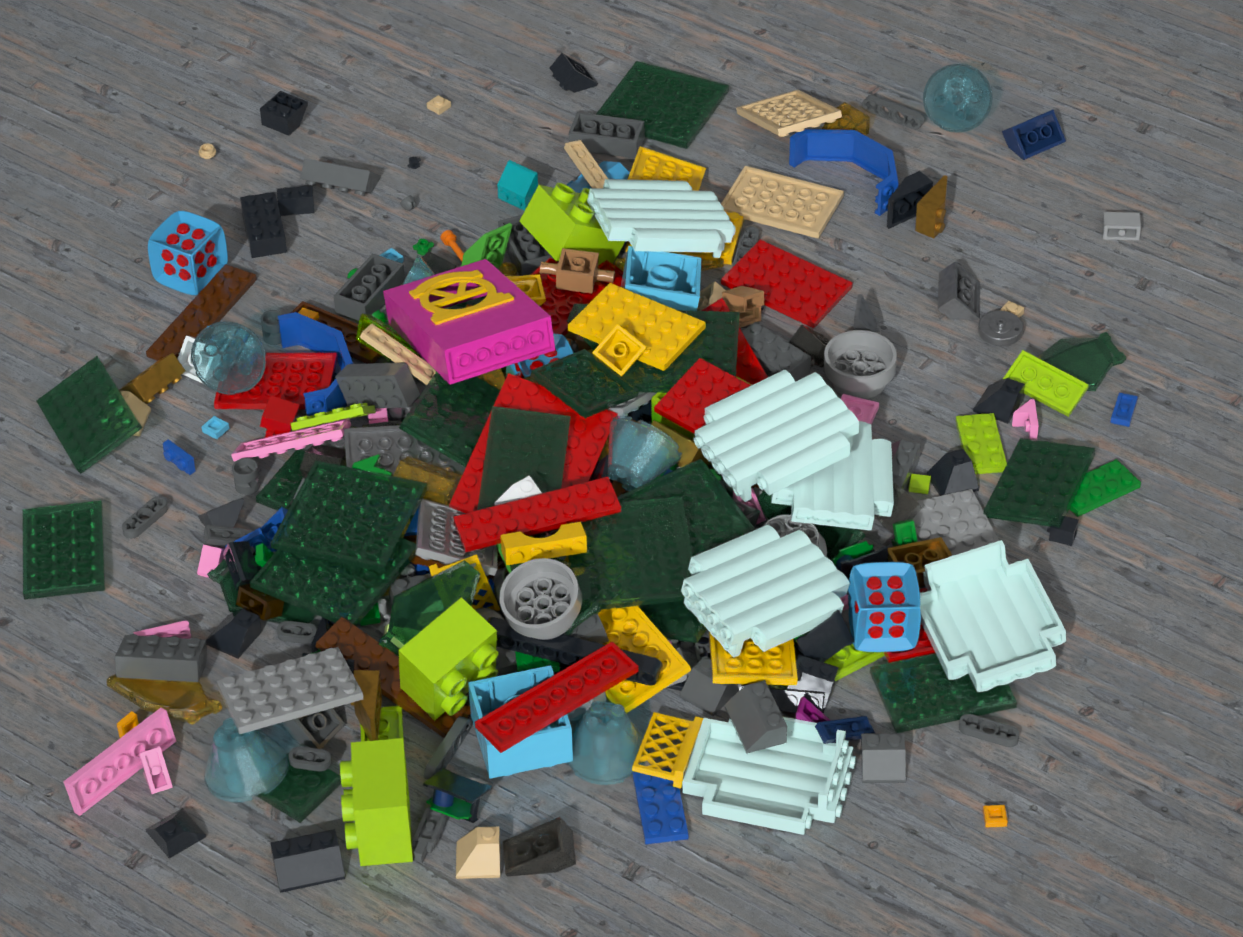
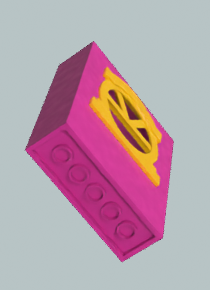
(471, 339)

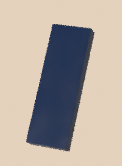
(853, 726)

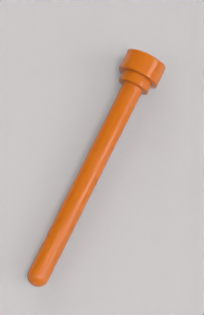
(449, 239)

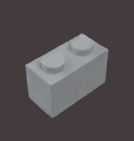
(1121, 226)

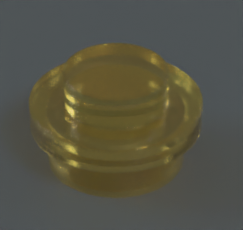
(508, 269)

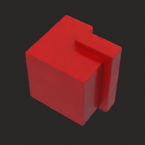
(279, 416)

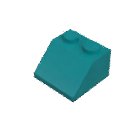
(517, 185)

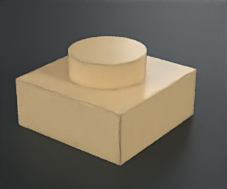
(438, 105)
(1013, 308)

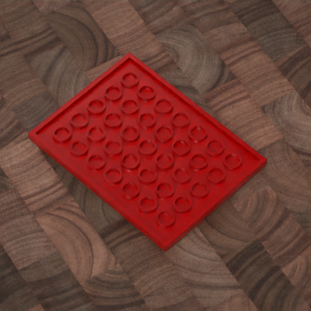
(584, 443)

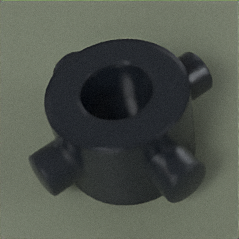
(414, 162)

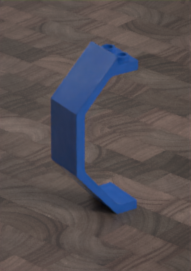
(848, 147)
(320, 338)

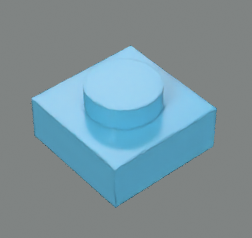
(393, 255)
(215, 427)

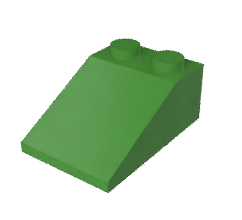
(489, 247)

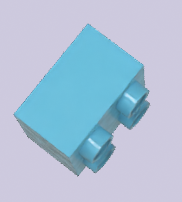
(664, 278)
(542, 749)

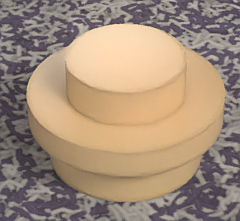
(207, 151)

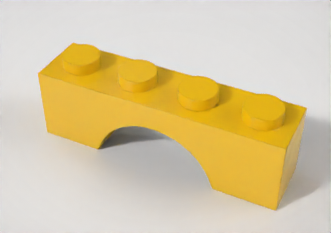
(566, 541)

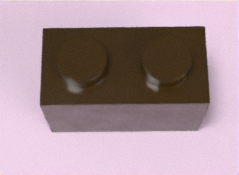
(259, 603)

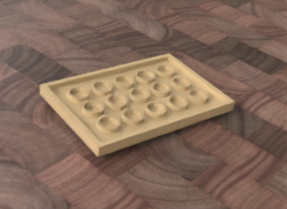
(789, 113)
(782, 201)

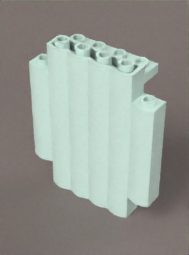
(661, 216)
(776, 433)
(847, 490)
(763, 589)
(989, 617)
(774, 785)

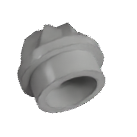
(409, 571)

